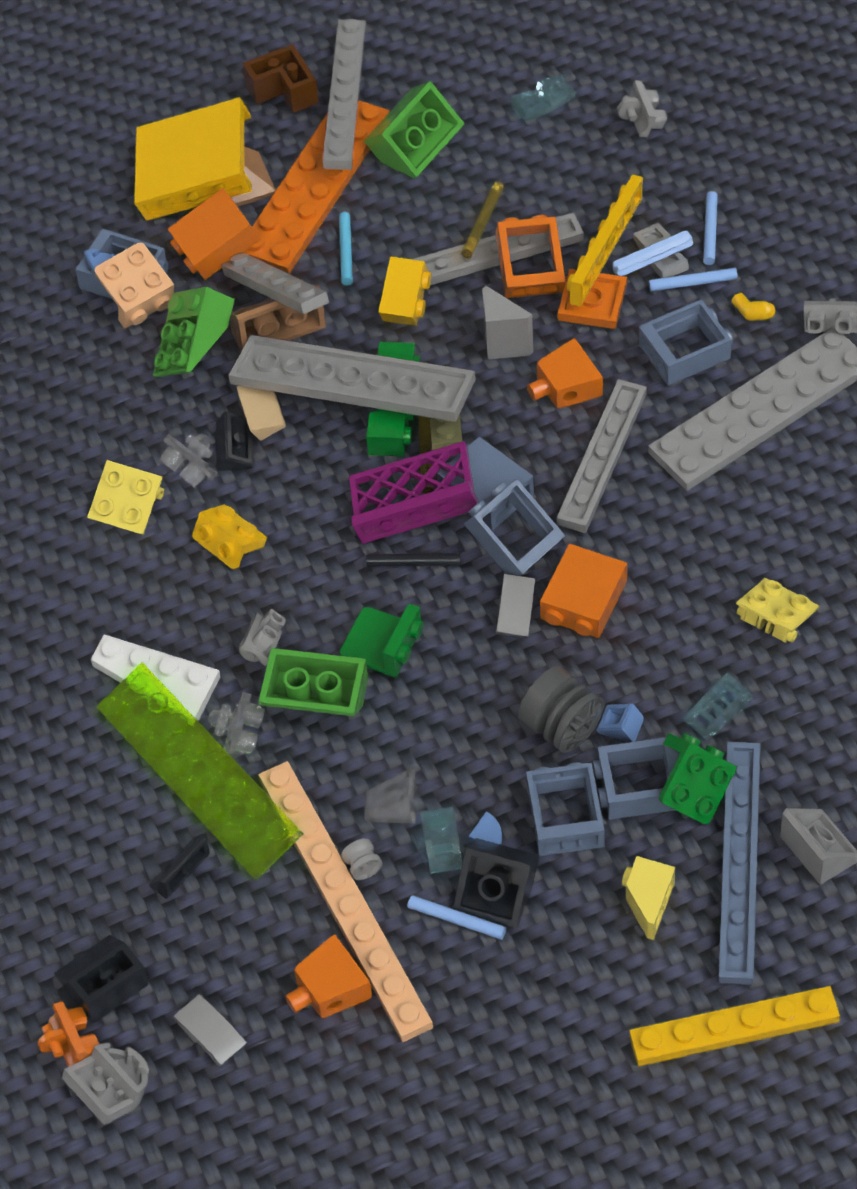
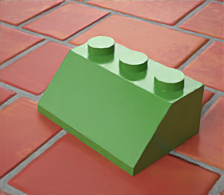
(414, 130)
(314, 682)

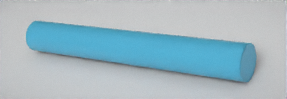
(345, 248)

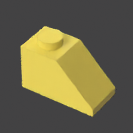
(648, 892)

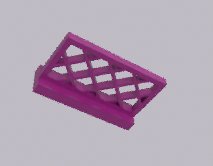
(415, 509)

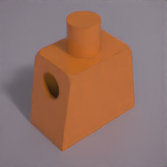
(566, 377)
(329, 981)

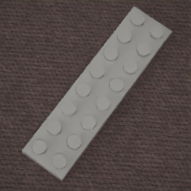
(353, 377)
(757, 409)

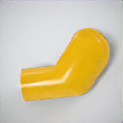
(753, 310)

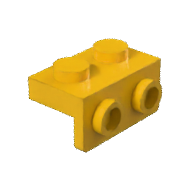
(227, 534)

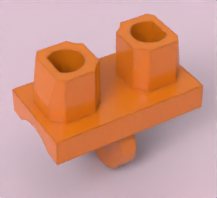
(62, 1035)

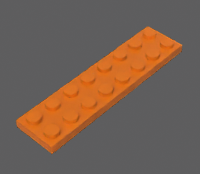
(308, 195)

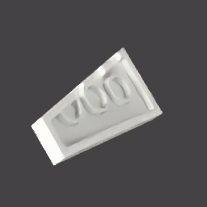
(185, 679)

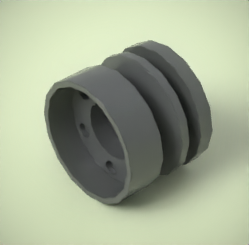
(561, 709)

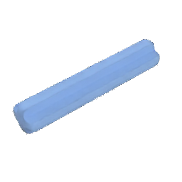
(652, 253)

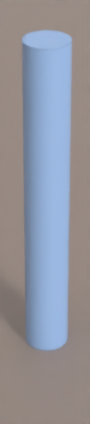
(710, 228)
(693, 279)
(456, 917)

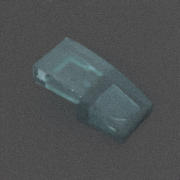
(548, 96)
(441, 840)

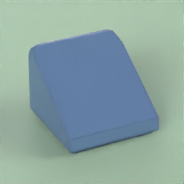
(621, 722)

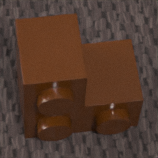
(281, 74)

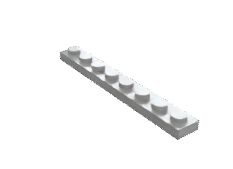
(344, 95)

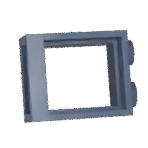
(112, 243)
(695, 314)
(532, 513)
(626, 753)
(568, 836)

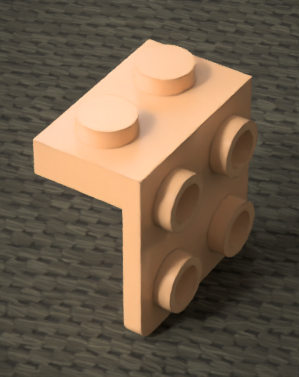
(135, 284)

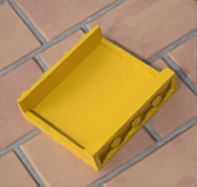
(190, 159)

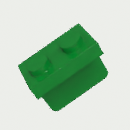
(384, 638)
(696, 778)

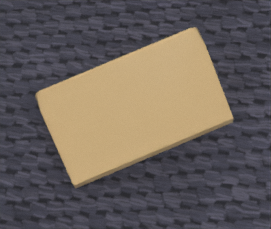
(261, 411)

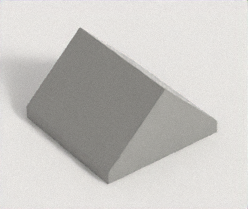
(506, 327)
(817, 842)

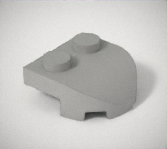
(109, 1081)

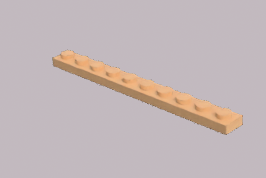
(348, 905)

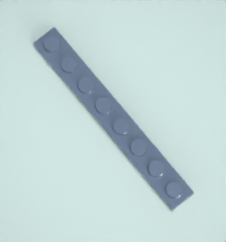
(740, 866)

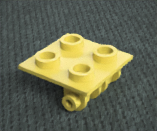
(125, 497)
(778, 606)

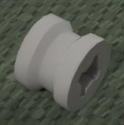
(361, 859)

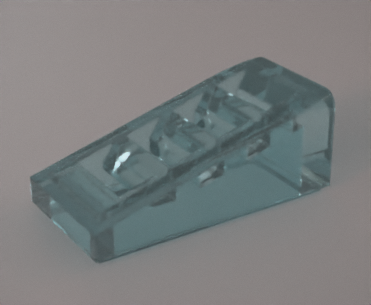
(725, 684)

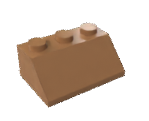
(274, 321)

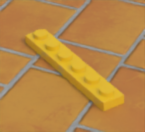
(605, 241)
(734, 1026)

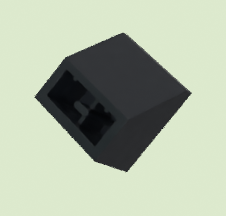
(103, 977)

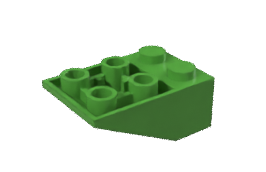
(191, 328)

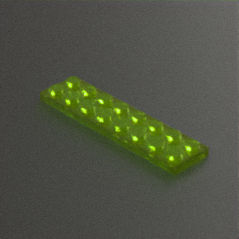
(200, 771)

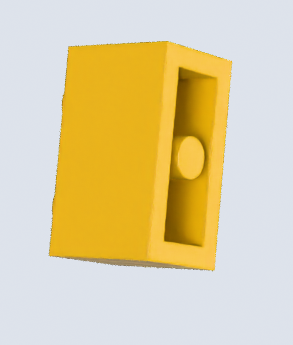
(404, 291)

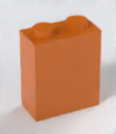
(212, 234)
(583, 591)

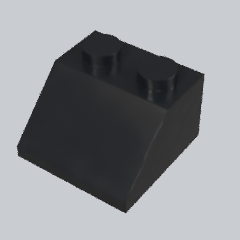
(495, 882)

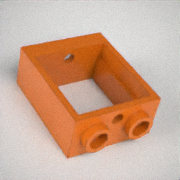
(531, 283)

